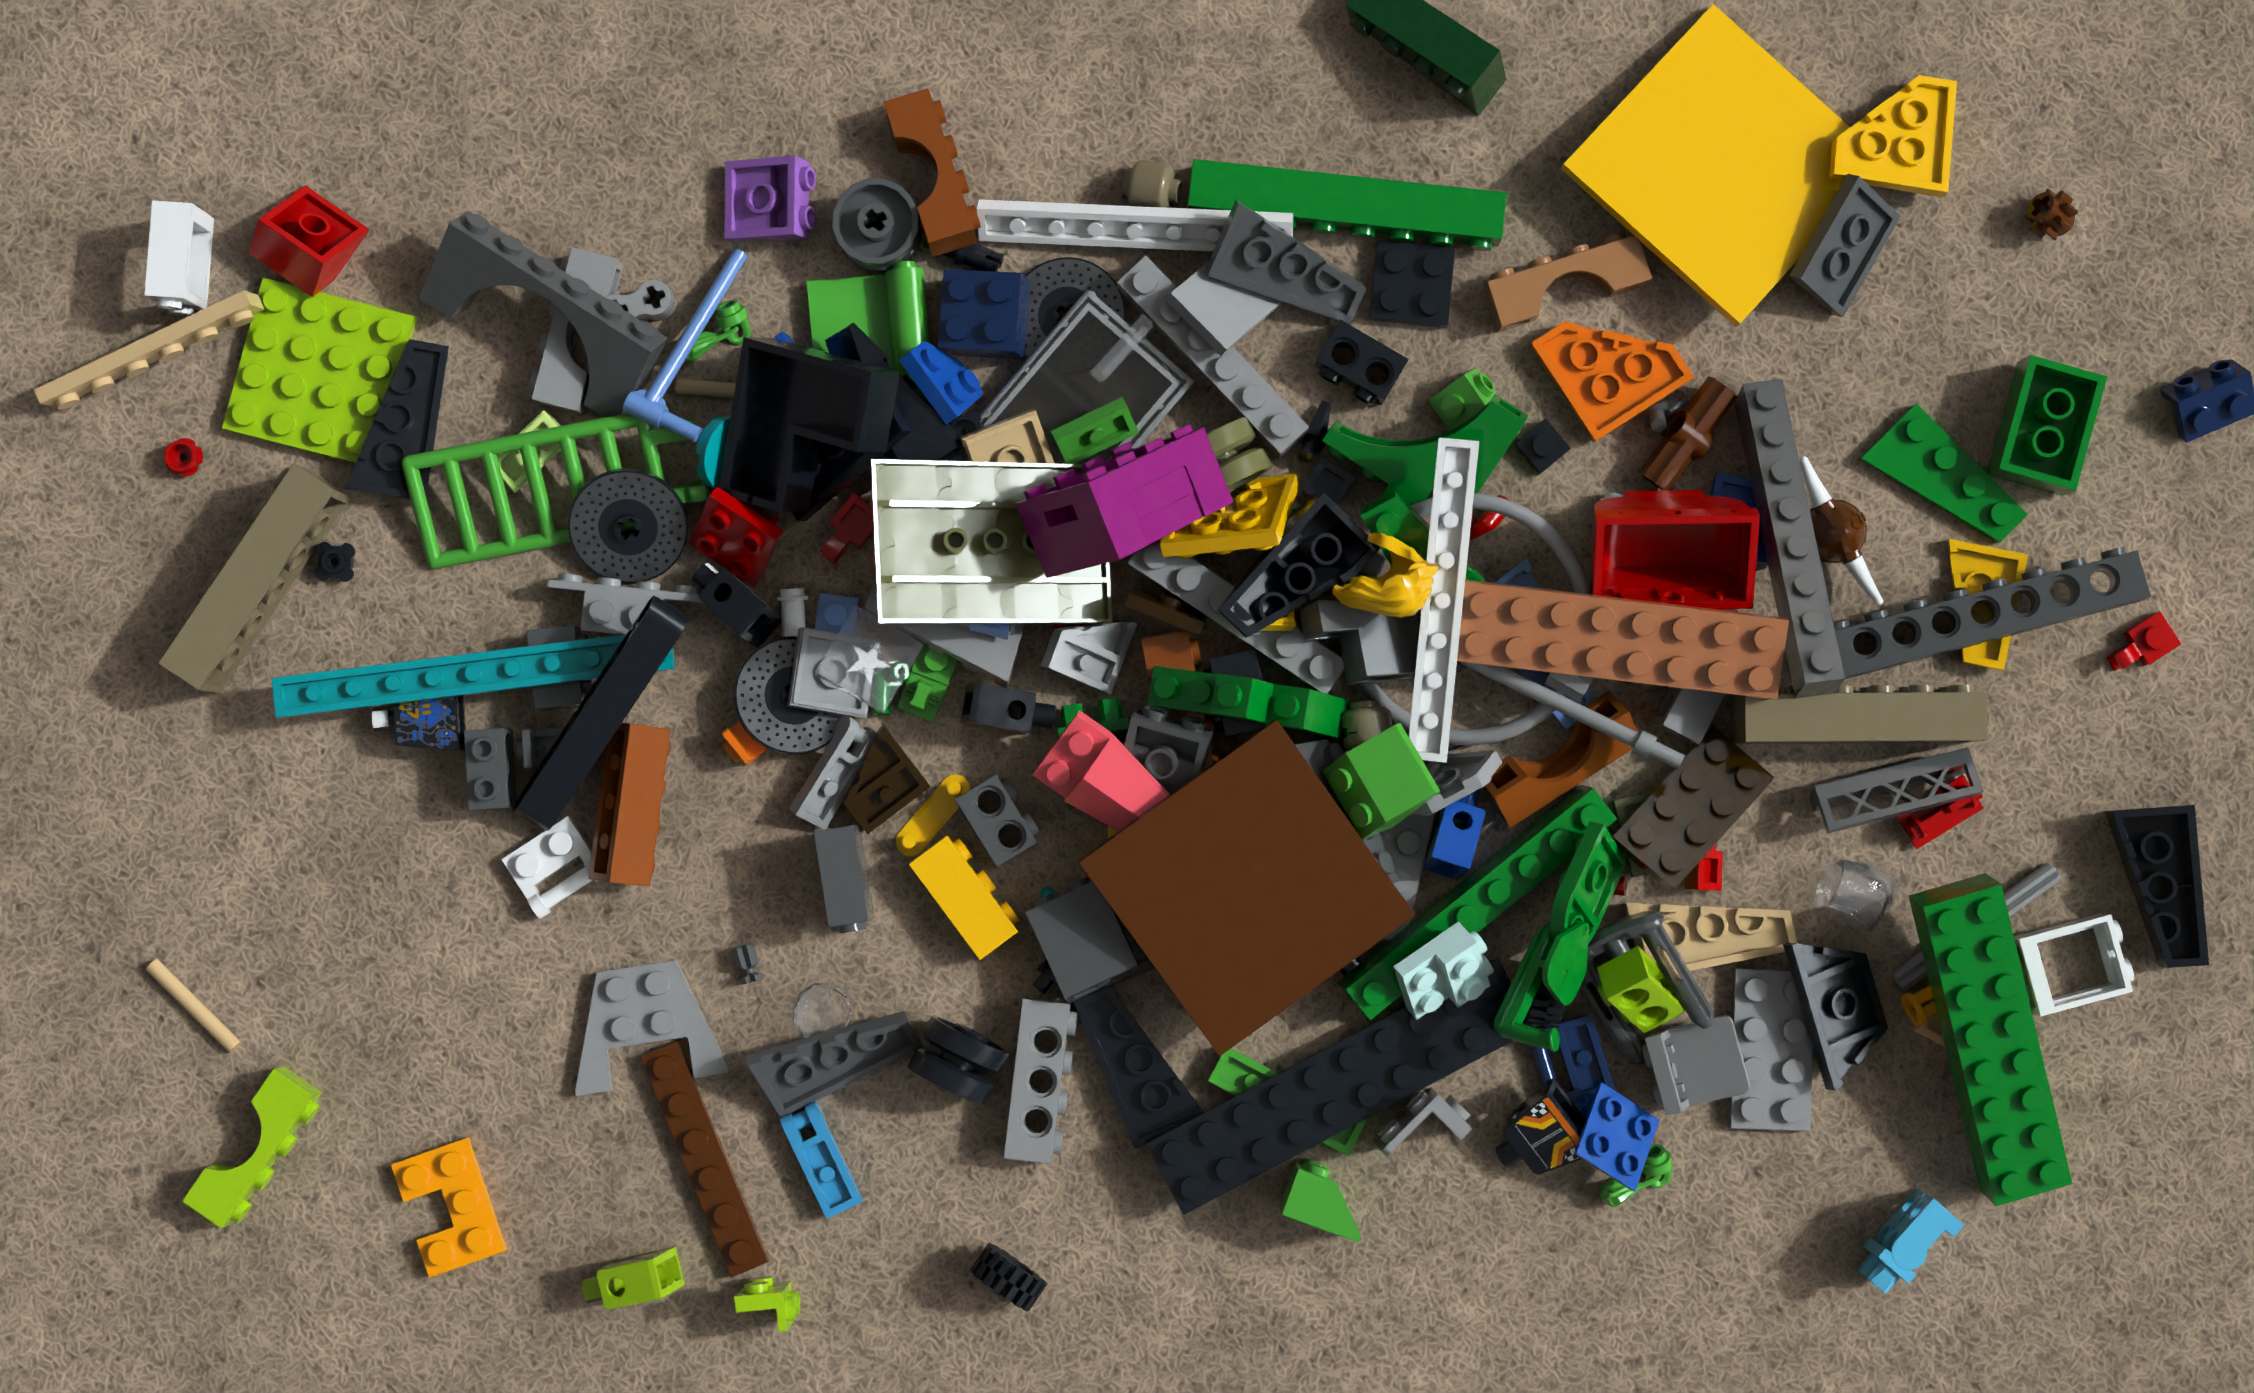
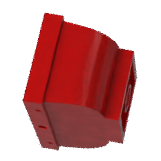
(1675, 549)

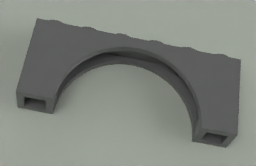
(616, 343)

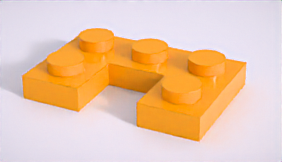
(475, 1226)

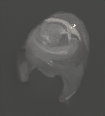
(1856, 893)

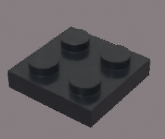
(1412, 284)

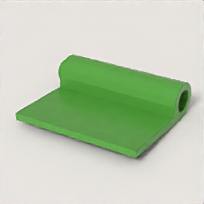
(885, 307)

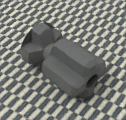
(746, 960)

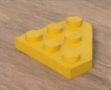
(1902, 140)
(1251, 521)

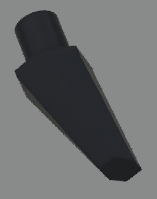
(1318, 428)

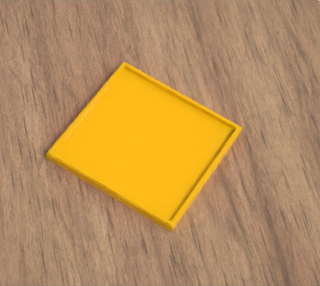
(1716, 164)

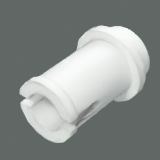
(792, 610)

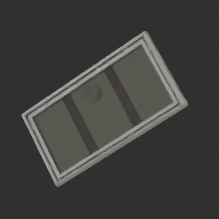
(1059, 383)

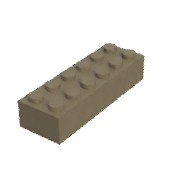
(254, 579)
(1865, 717)

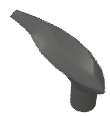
(1661, 411)

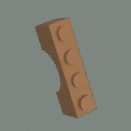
(1613, 266)

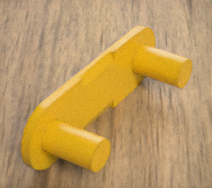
(931, 816)

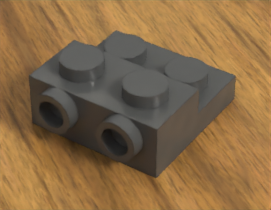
(1168, 747)

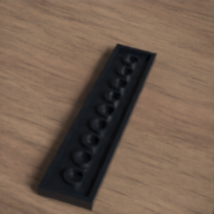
(1325, 1095)

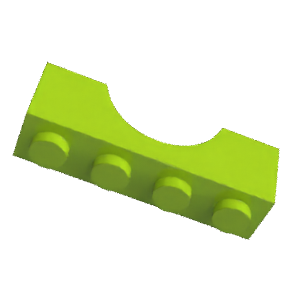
(282, 1106)

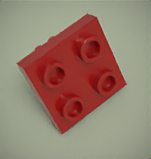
(736, 536)

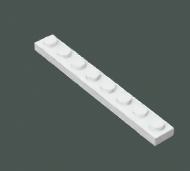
(1108, 225)
(1443, 610)

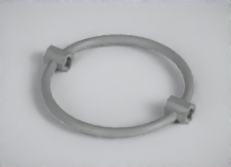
(1563, 684)

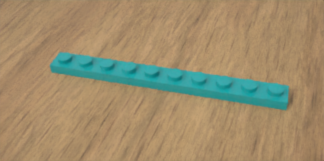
(446, 676)

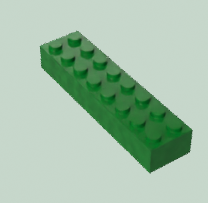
(1990, 1039)

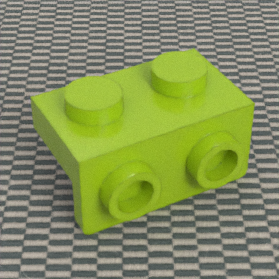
(766, 1295)

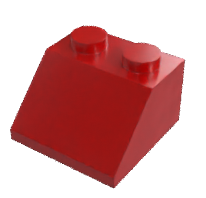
(306, 240)

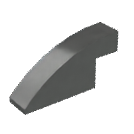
(1371, 644)

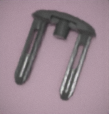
(1613, 941)

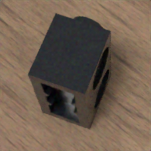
(1366, 354)

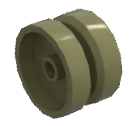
(1236, 468)

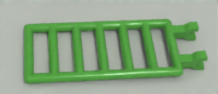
(527, 443)

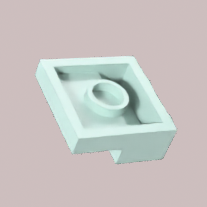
(1444, 969)

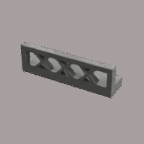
(1894, 781)

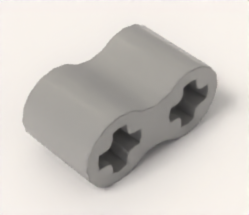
(638, 302)

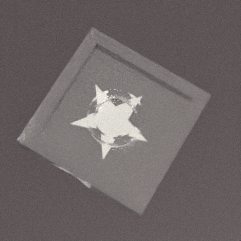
(869, 659)

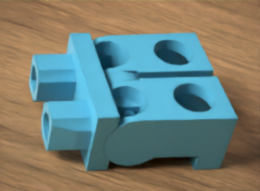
(1905, 1240)

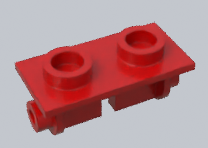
(1932, 822)

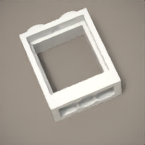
(179, 257)
(2116, 966)

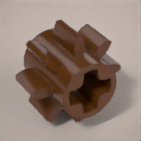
(2051, 214)

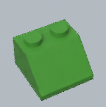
(1381, 781)
(1316, 1200)

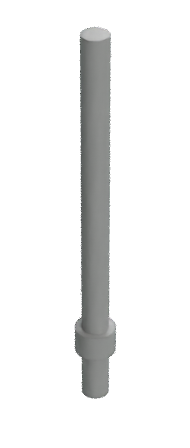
(1643, 744)

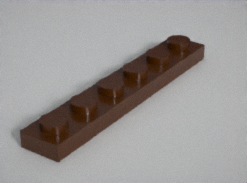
(704, 1159)

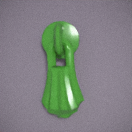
(728, 314)
(1656, 1164)

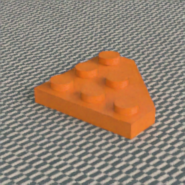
(1608, 373)

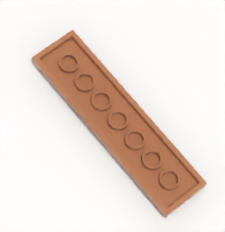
(1622, 639)

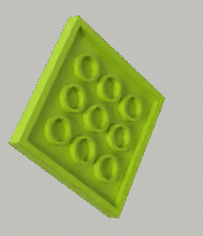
(315, 370)

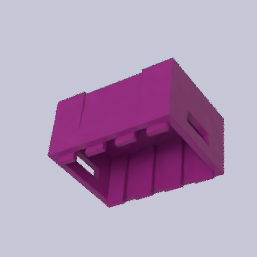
(1123, 501)

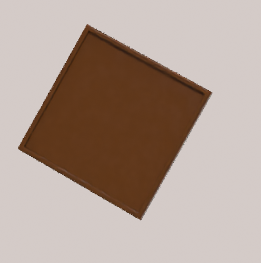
(1247, 887)

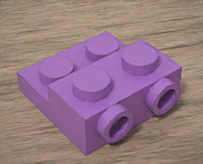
(768, 199)

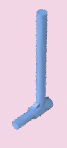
(649, 404)

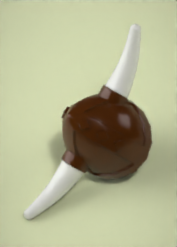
(1838, 531)

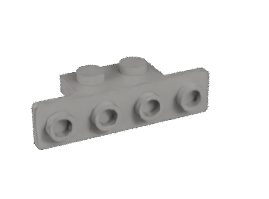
(615, 608)

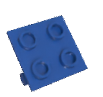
(1615, 1135)

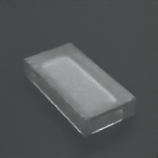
(1121, 349)

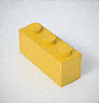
(966, 896)

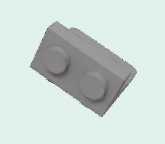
(1696, 1064)
(1419, 1107)

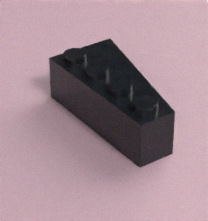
(2165, 877)

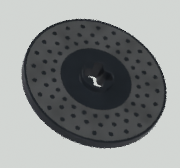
(1058, 286)
(615, 498)
(763, 708)

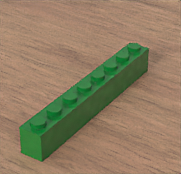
(1355, 203)
(1481, 894)

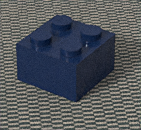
(984, 314)

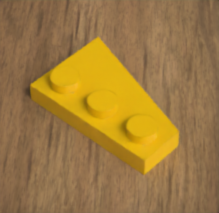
(1972, 567)

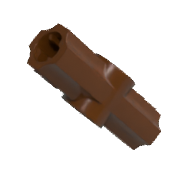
(1688, 434)

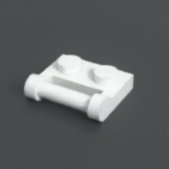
(546, 856)

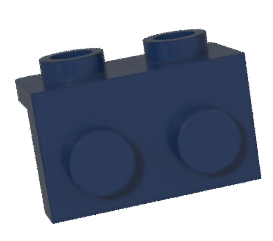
(2210, 398)

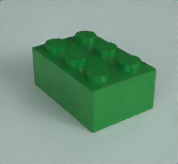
(2047, 425)

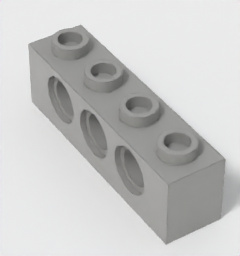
(1022, 1141)

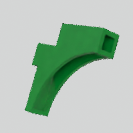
(1411, 464)
(1248, 700)

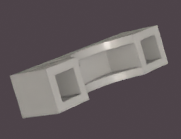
(560, 379)

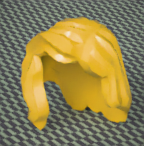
(1398, 591)

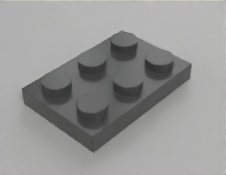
(1845, 245)

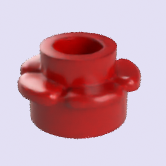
(173, 457)

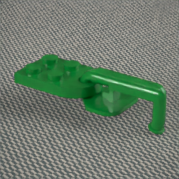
(1561, 946)

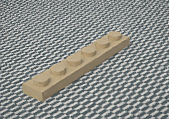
(162, 344)

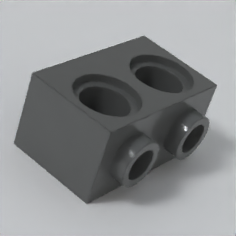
(490, 769)
(988, 825)

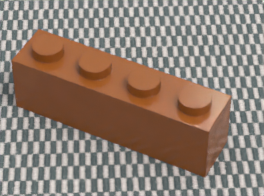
(629, 805)

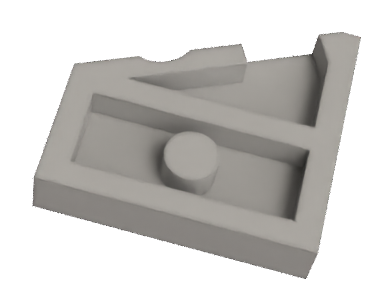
(1090, 653)

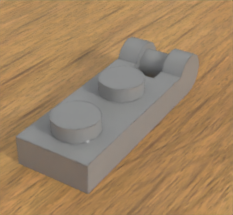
(833, 773)

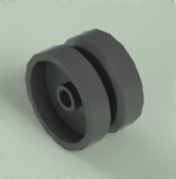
(868, 204)

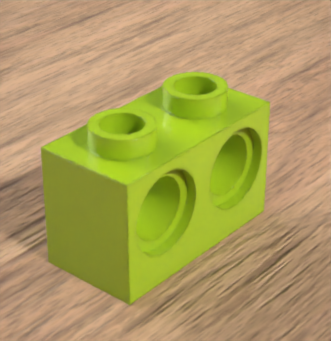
(1638, 990)

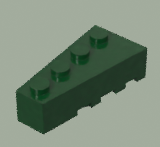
(1434, 46)

